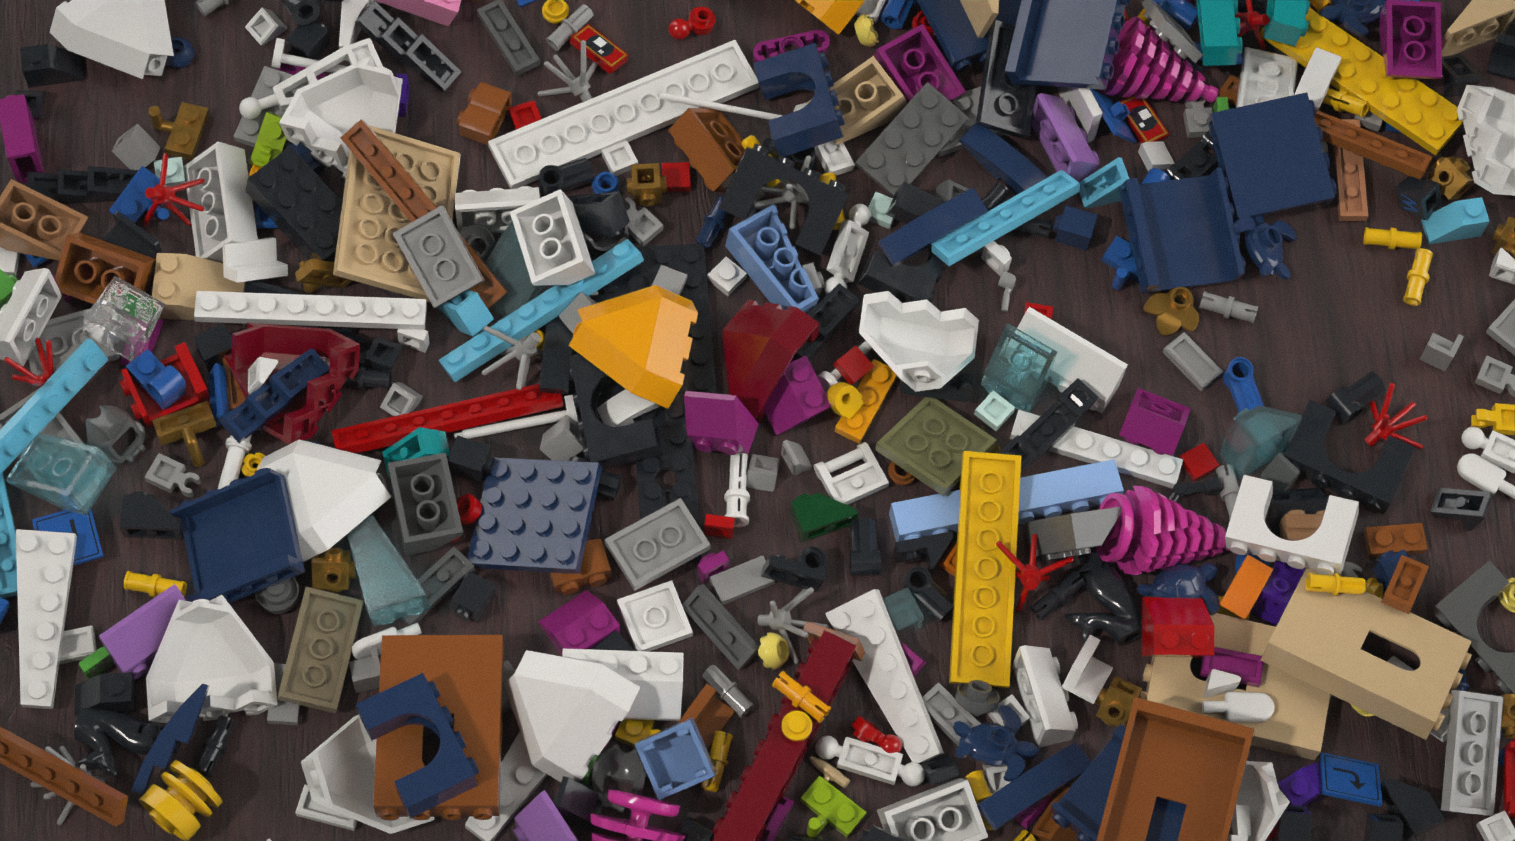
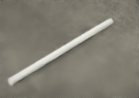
(717, 106)

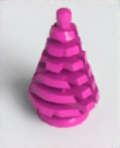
(1149, 67)
(1157, 533)
(637, 827)

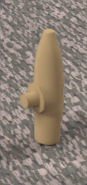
(830, 773)

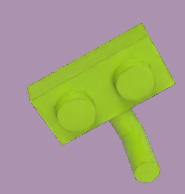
(831, 808)

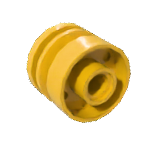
(176, 805)

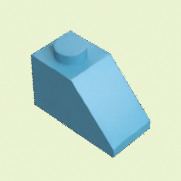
(1456, 221)
(467, 313)

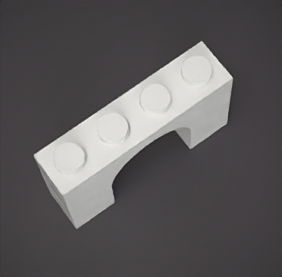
(1322, 551)

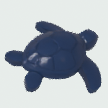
(1354, 14)
(1264, 243)
(1184, 582)
(996, 744)

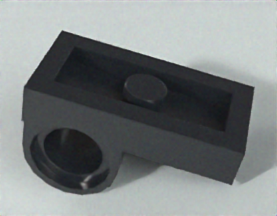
(798, 572)

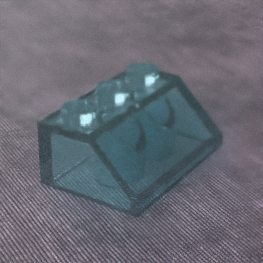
(1258, 438)

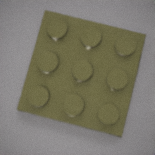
(932, 444)

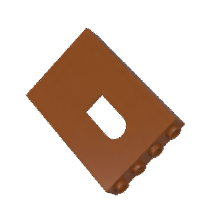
(470, 684)
(1180, 760)

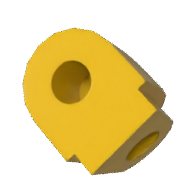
(844, 399)

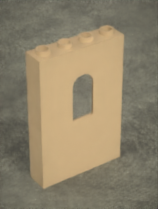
(1322, 645)
(1299, 707)

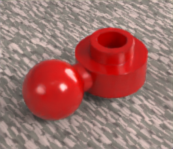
(680, 28)
(469, 510)
(868, 732)

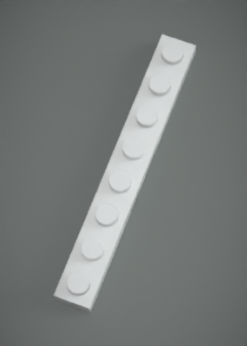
(310, 310)

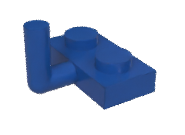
(133, 199)
(1121, 258)

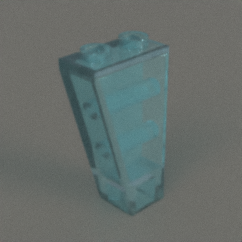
(384, 577)

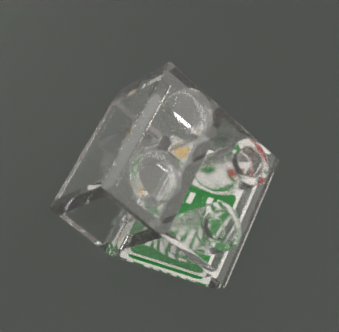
(122, 318)

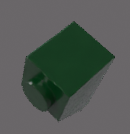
(819, 515)

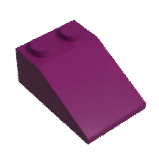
(1411, 39)
(916, 60)

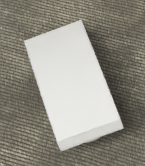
(1318, 75)
(623, 408)

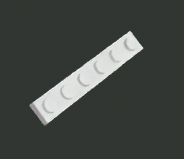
(1098, 448)

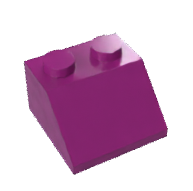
(795, 397)
(1154, 422)
(719, 423)
(579, 623)

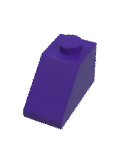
(1303, 785)

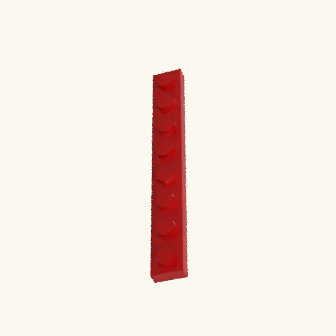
(446, 418)

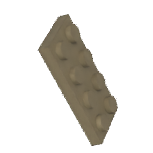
(320, 650)

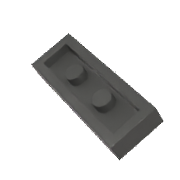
(508, 37)
(441, 580)
(720, 627)

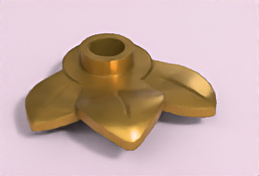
(1171, 314)

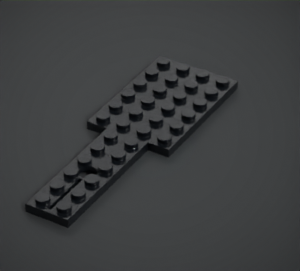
(698, 373)

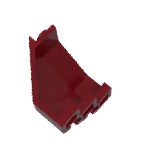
(285, 345)
(759, 349)

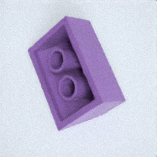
(1062, 138)
(138, 636)
(542, 822)

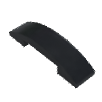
(373, 354)
(1052, 424)

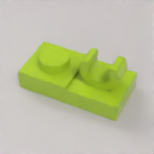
(270, 141)

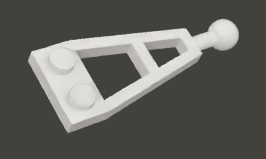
(251, 107)

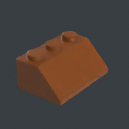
(709, 144)
(91, 264)

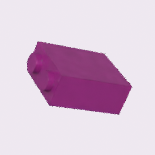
(20, 137)

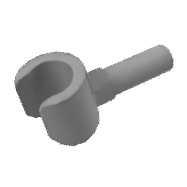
(1006, 281)

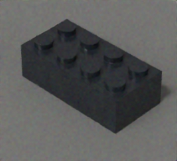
(298, 204)

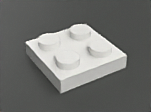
(654, 617)

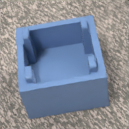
(675, 758)

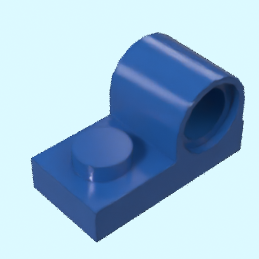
(161, 383)

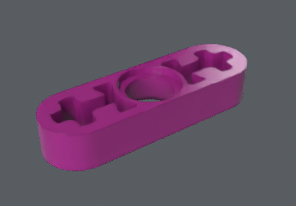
(798, 39)

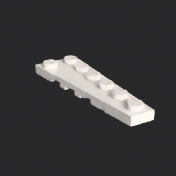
(43, 594)
(888, 673)
(517, 784)

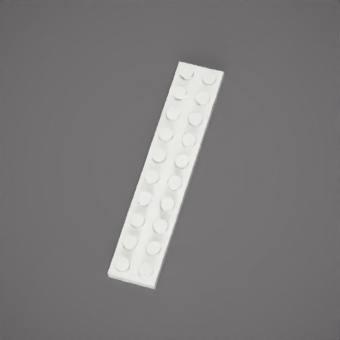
(621, 114)

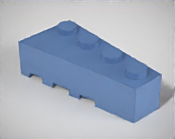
(771, 261)

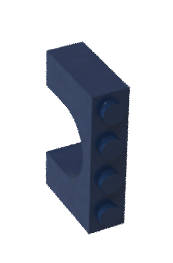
(819, 119)
(416, 704)

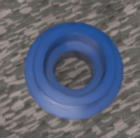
(603, 179)

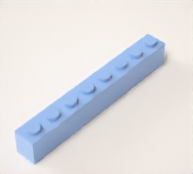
(1039, 496)

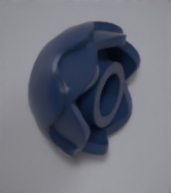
(185, 53)

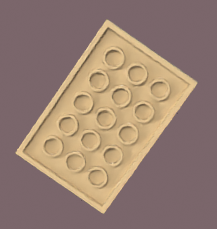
(369, 216)

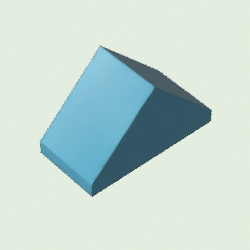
(1103, 185)

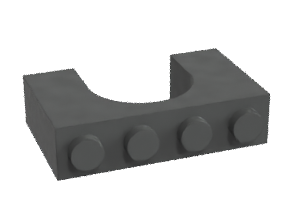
(1462, 611)

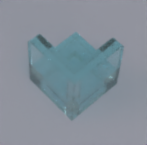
(903, 609)

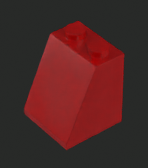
(1176, 628)

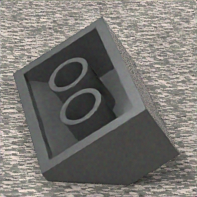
(424, 503)
(1072, 533)

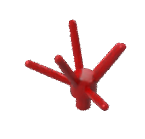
(1252, 21)
(165, 195)
(47, 366)
(1384, 427)
(1030, 573)

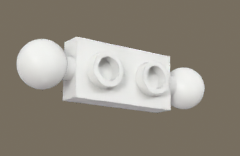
(848, 247)
(1496, 449)
(869, 760)

